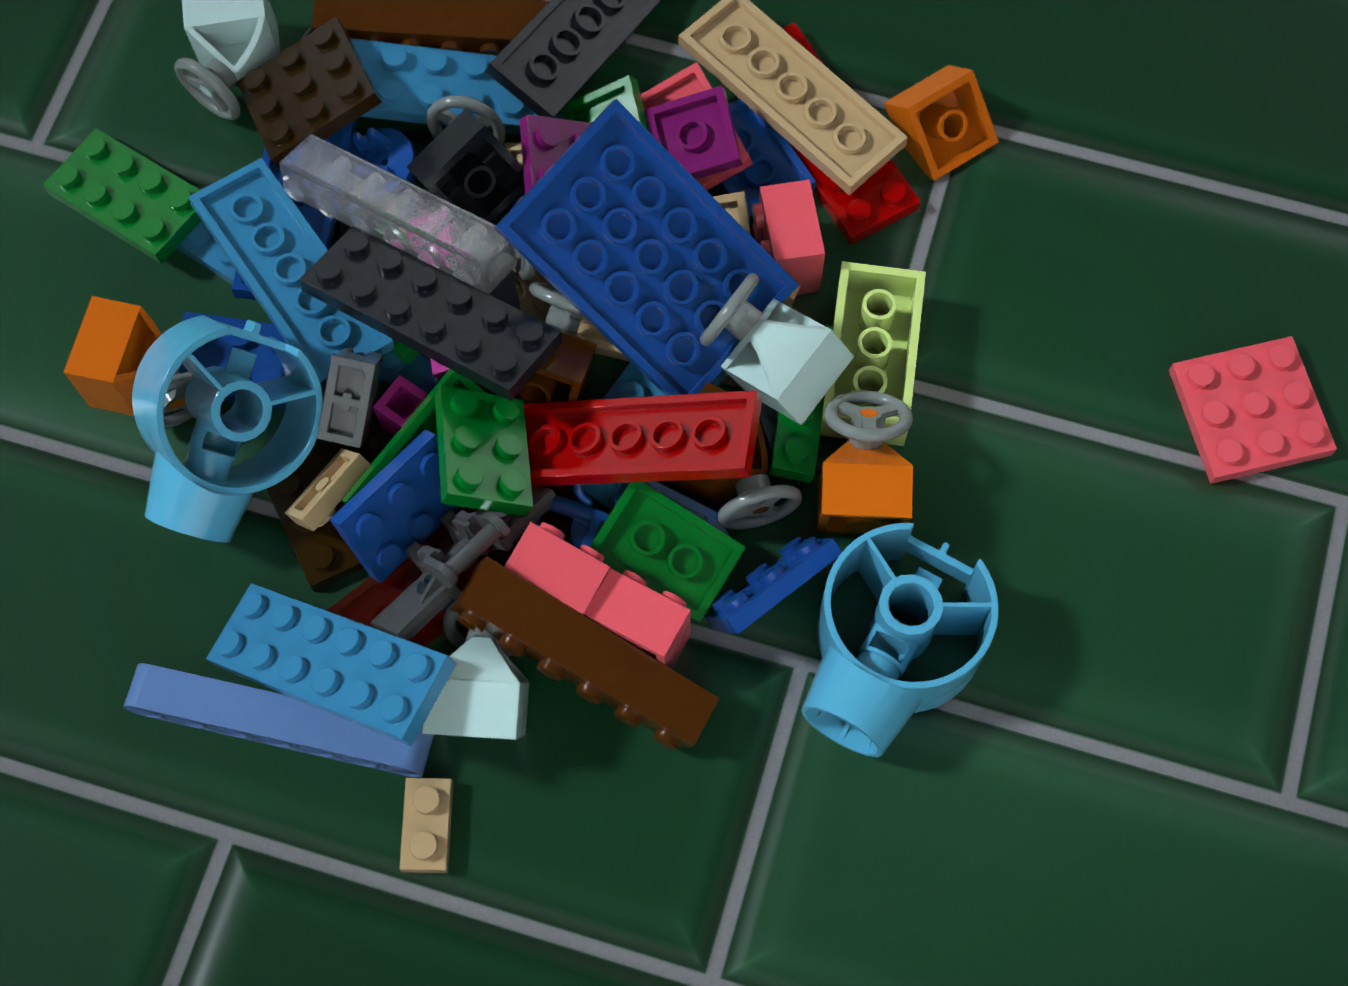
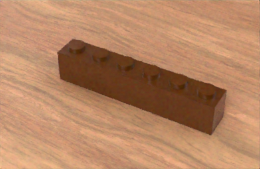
(437, 24)
(584, 654)

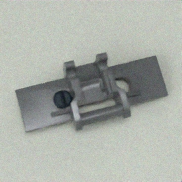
(436, 588)

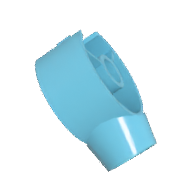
(207, 492)
(861, 698)

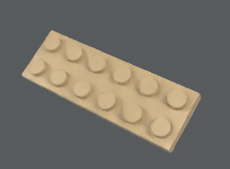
(793, 92)

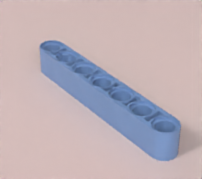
(268, 720)

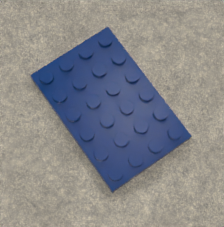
(641, 250)

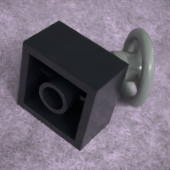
(467, 160)

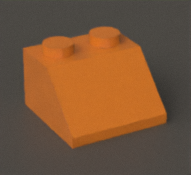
(943, 120)

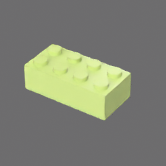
(880, 325)

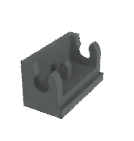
(350, 397)

